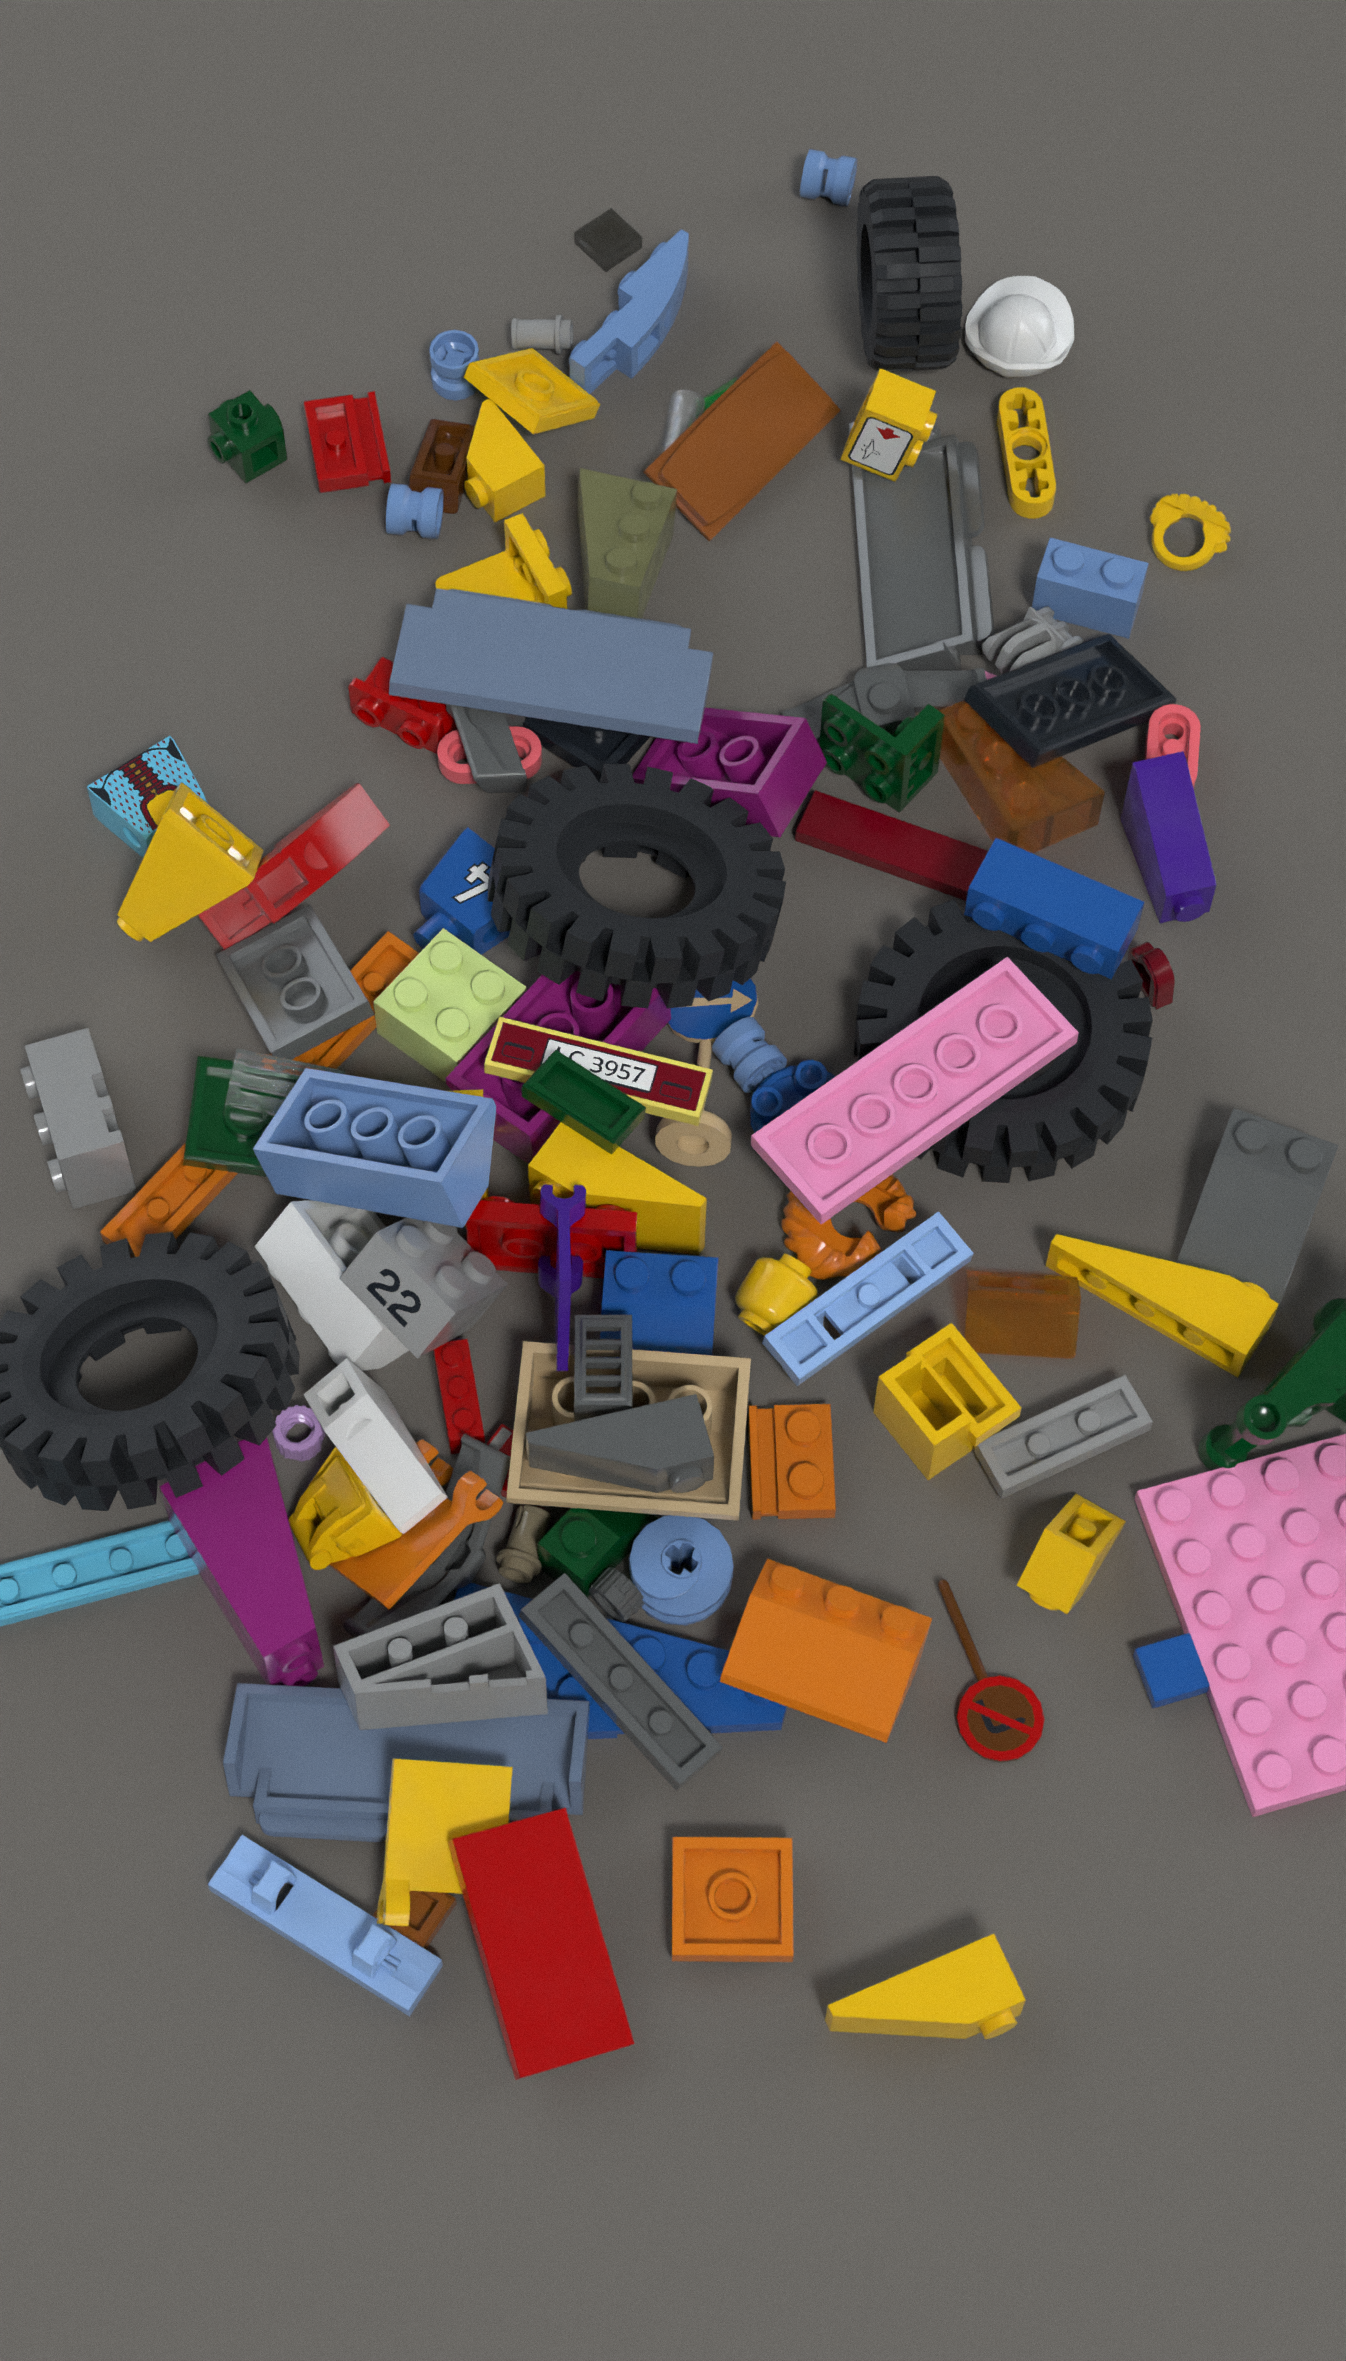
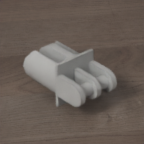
(1029, 640)

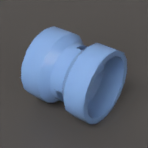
(839, 177)
(449, 360)
(414, 511)
(748, 1053)

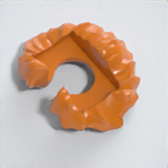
(833, 1254)

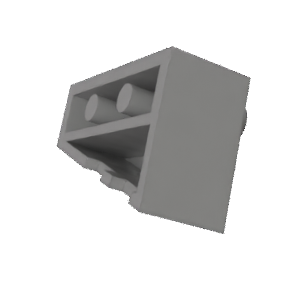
(77, 1119)
(443, 1667)

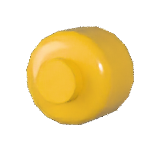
(774, 1292)

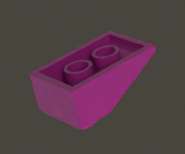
(748, 756)

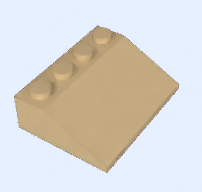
(547, 1401)

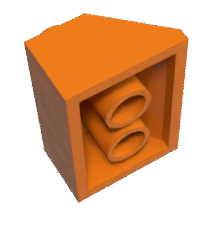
(826, 1650)

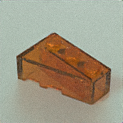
(1009, 796)

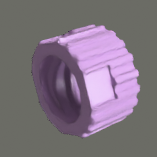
(298, 1450)

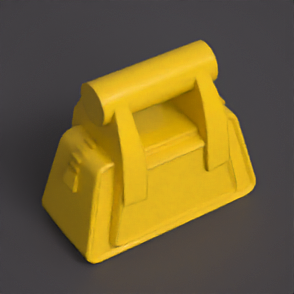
(339, 1516)

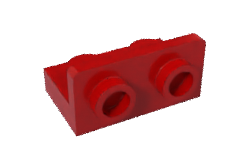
(414, 720)

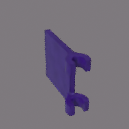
(569, 1269)

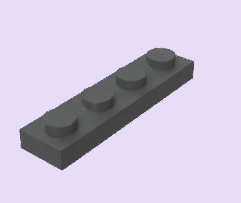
(620, 1681)

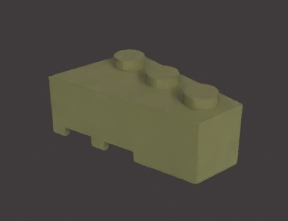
(622, 540)

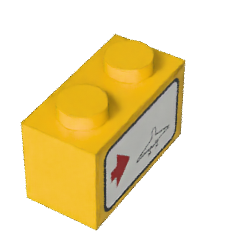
(890, 426)

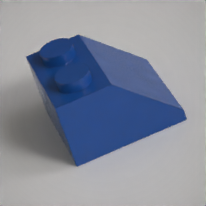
(668, 1300)

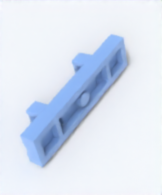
(868, 1298)
(326, 1925)

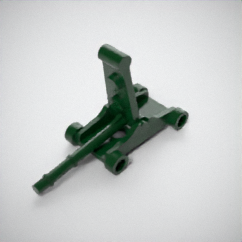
(1302, 1388)

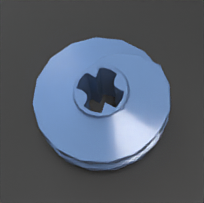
(686, 1596)

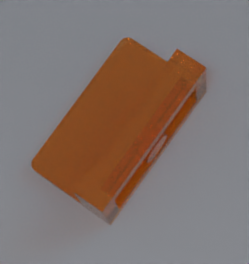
(1022, 1314)

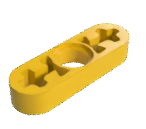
(1017, 469)

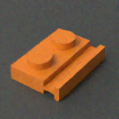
(791, 1461)

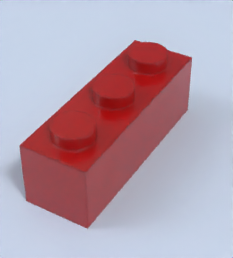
(458, 1393)

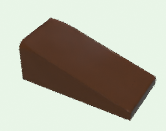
(443, 461)

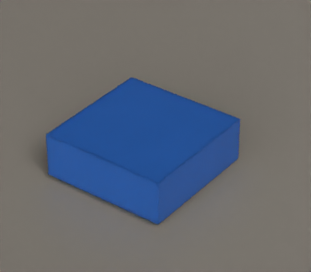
(1171, 1670)

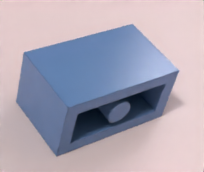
(1090, 587)

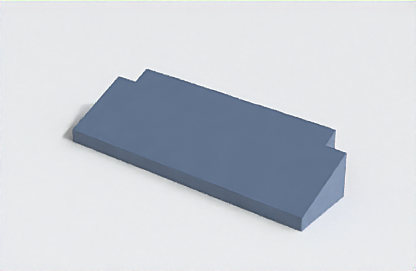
(553, 664)
(332, 1781)

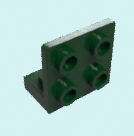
(884, 765)

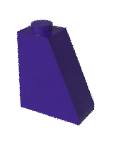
(1168, 838)

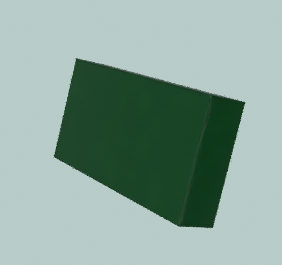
(583, 1101)

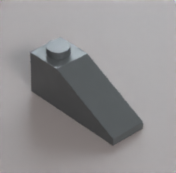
(636, 1448)

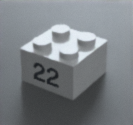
(423, 1282)

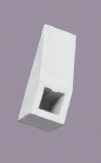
(376, 1444)

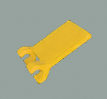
(425, 1811)

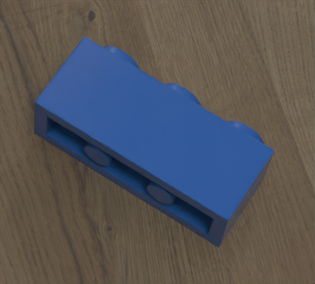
(1053, 909)

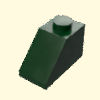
(588, 1543)

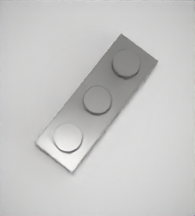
(1063, 1436)

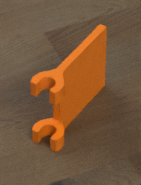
(396, 1566)

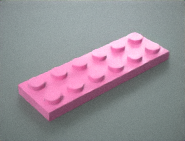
(913, 1090)

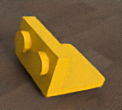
(516, 573)

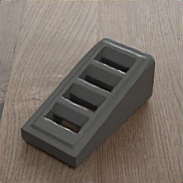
(598, 1404)

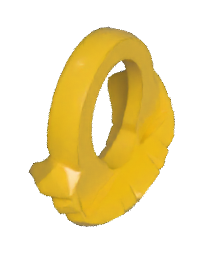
(1174, 508)

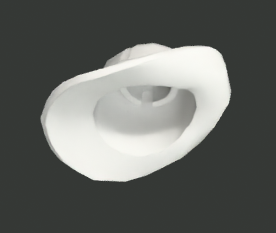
(1020, 327)

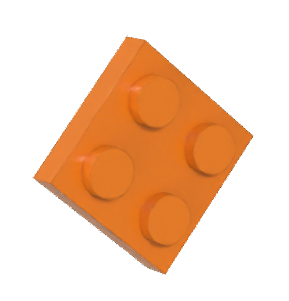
(732, 1899)

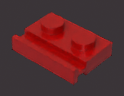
(347, 442)

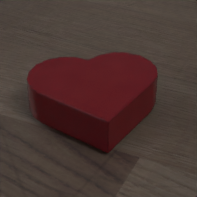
(1155, 973)

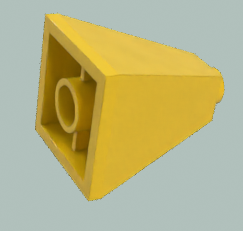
(187, 868)

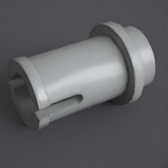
(542, 333)

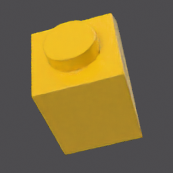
(501, 466)
(1069, 1554)

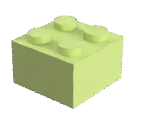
(444, 1003)

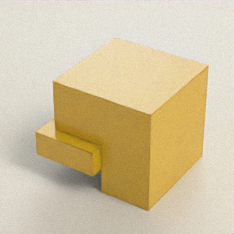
(942, 1401)

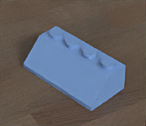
(380, 1147)

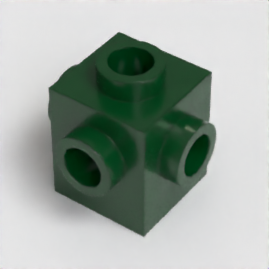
(247, 436)

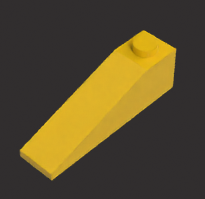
(1185, 1303)

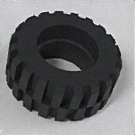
(909, 273)

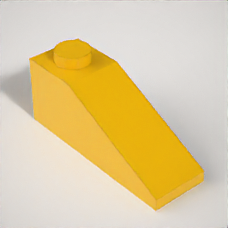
(943, 1998)

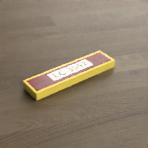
(658, 1083)

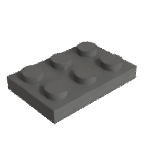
(295, 984)

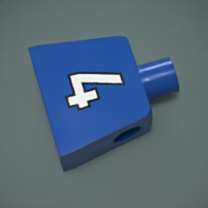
(458, 896)

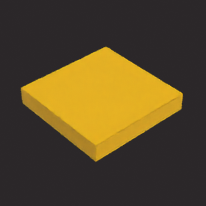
(532, 390)

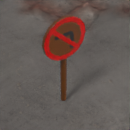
(998, 1713)

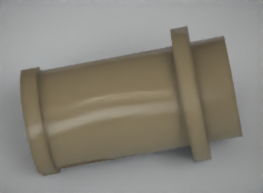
(520, 1558)

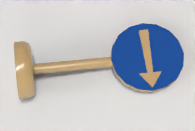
(703, 1024)

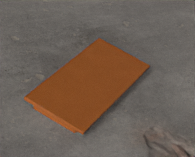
(743, 440)

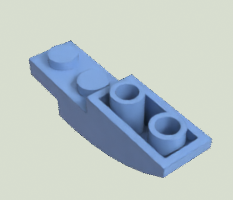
(644, 316)

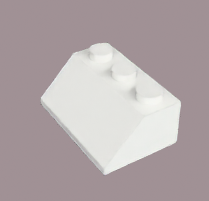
(307, 1255)

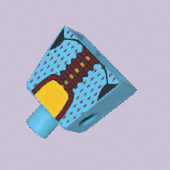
(138, 792)

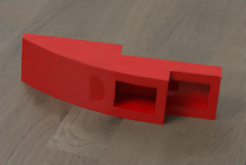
(298, 867)

